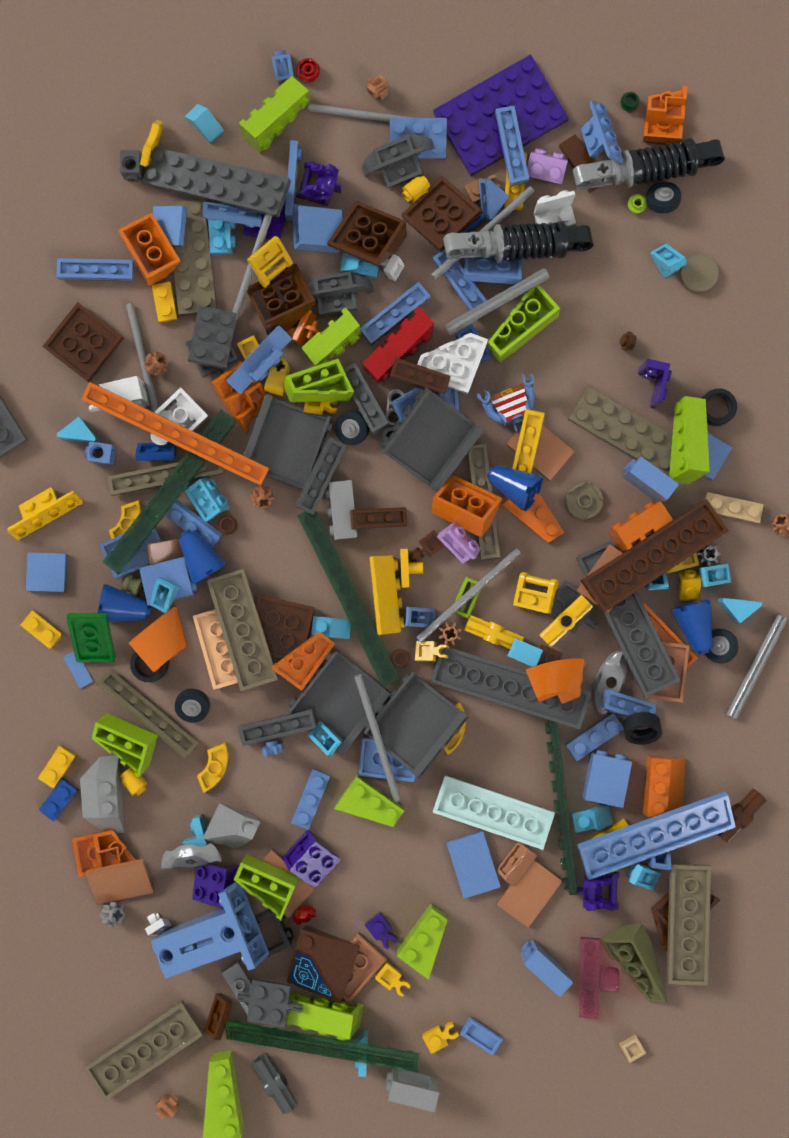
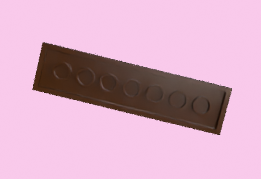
(654, 556)

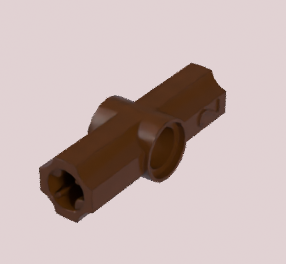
(743, 813)

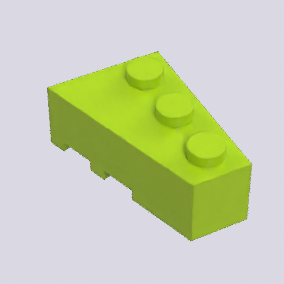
(333, 339)
(319, 384)
(126, 741)
(369, 803)
(266, 883)
(423, 941)

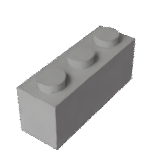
(342, 502)

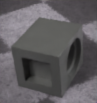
(129, 158)

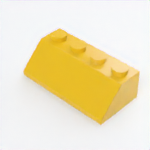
(385, 594)

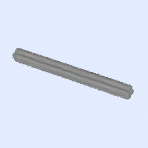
(497, 301)
(757, 666)

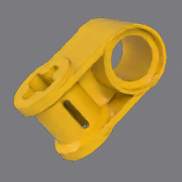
(276, 378)

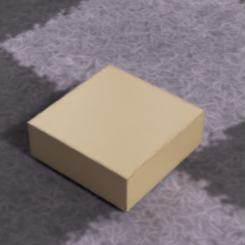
(632, 1048)

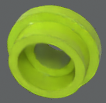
(634, 208)

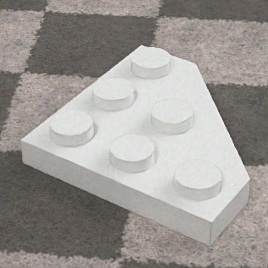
(457, 359)

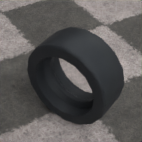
(732, 406)
(134, 666)
(640, 720)

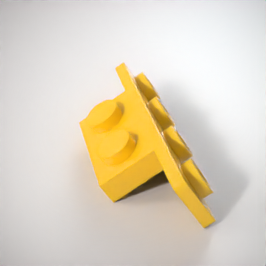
(42, 510)

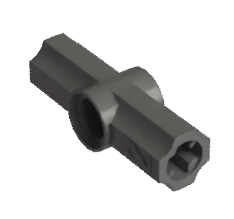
(274, 1083)

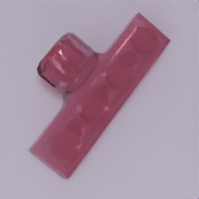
(594, 978)

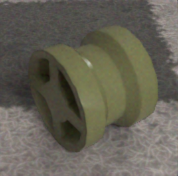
(132, 585)

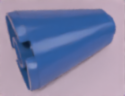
(516, 485)
(199, 556)
(122, 605)
(696, 624)

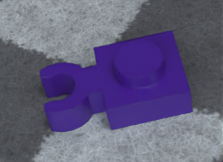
(379, 928)

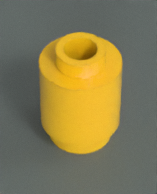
(415, 189)
(132, 783)

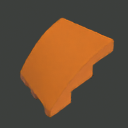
(665, 117)
(240, 406)
(160, 640)
(557, 678)
(99, 851)

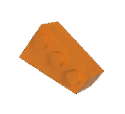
(640, 525)

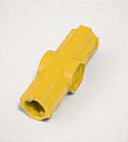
(556, 629)
(491, 632)

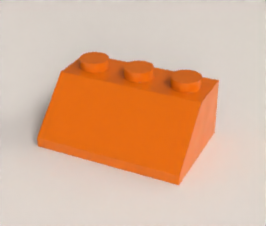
(149, 248)
(466, 505)
(663, 784)

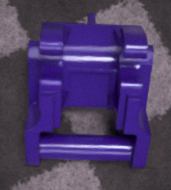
(325, 184)
(593, 892)

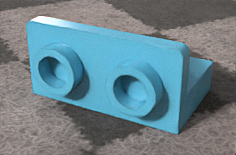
(221, 237)
(207, 498)

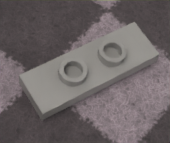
(238, 981)

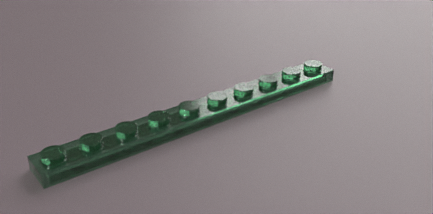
(165, 497)
(348, 598)
(560, 806)
(322, 1046)

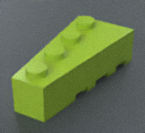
(274, 114)
(524, 322)
(689, 441)
(326, 1017)
(223, 1104)

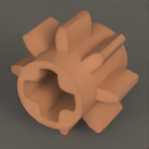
(377, 87)
(156, 363)
(261, 497)
(781, 525)
(445, 635)
(167, 1106)

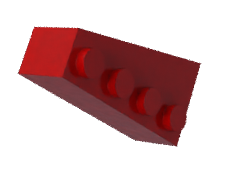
(399, 345)

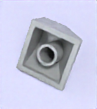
(231, 826)

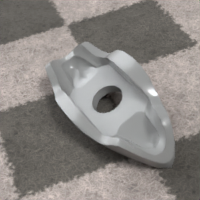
(615, 667)
(190, 856)

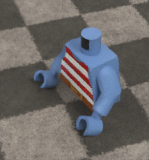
(510, 405)

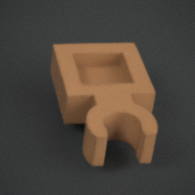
(473, 190)

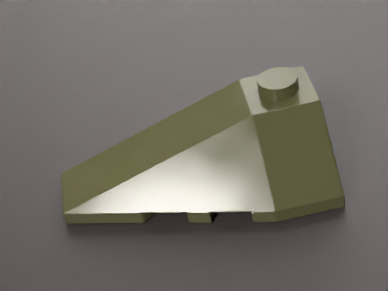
(635, 953)

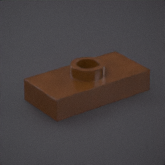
(218, 1016)

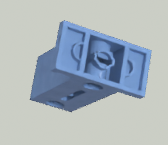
(213, 936)

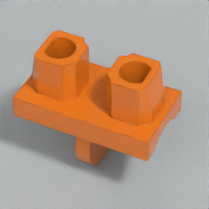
(305, 329)

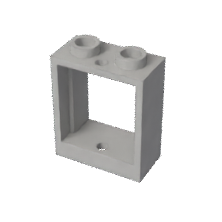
(412, 1089)

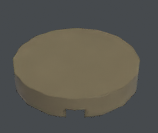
(699, 274)
(584, 501)

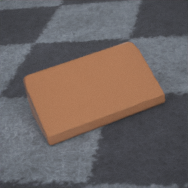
(164, 551)
(516, 863)

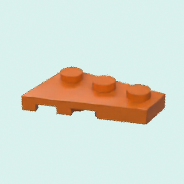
(537, 518)
(304, 660)

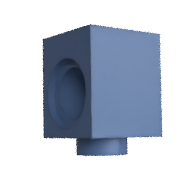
(108, 457)

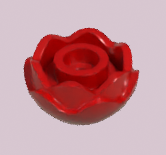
(308, 64)
(303, 914)

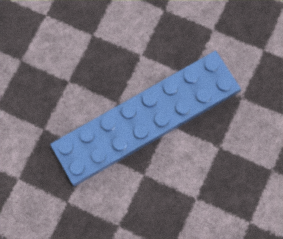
(656, 835)

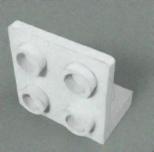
(555, 209)

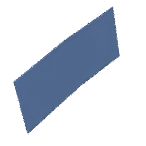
(78, 670)

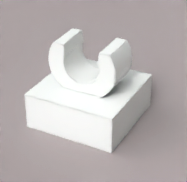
(393, 267)
(157, 925)

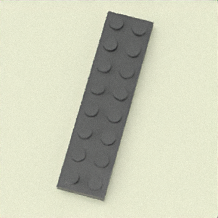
(216, 182)
(636, 636)
(505, 687)

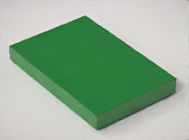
(91, 637)

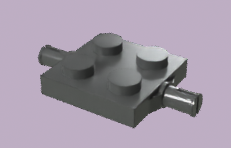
(565, 597)
(269, 1003)

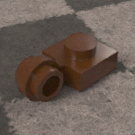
(430, 544)

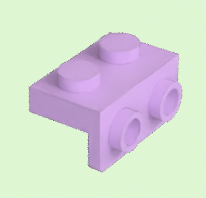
(547, 166)
(459, 542)

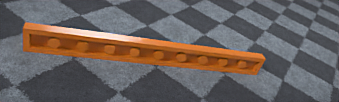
(175, 433)

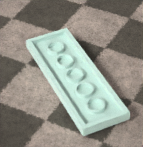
(493, 812)

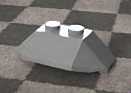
(103, 795)

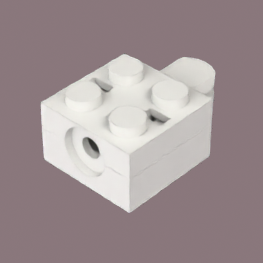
(129, 388)
(183, 411)

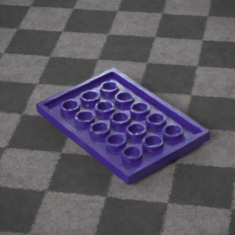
(472, 115)

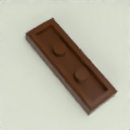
(576, 153)
(420, 375)
(378, 518)

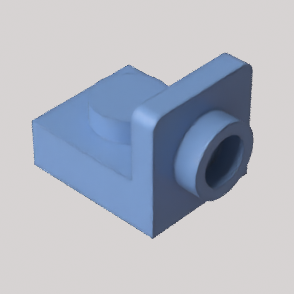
(282, 65)

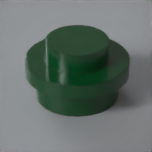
(630, 101)

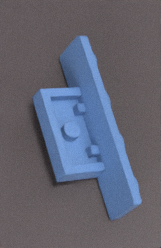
(600, 135)
(260, 360)

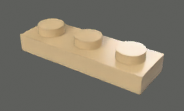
(735, 507)

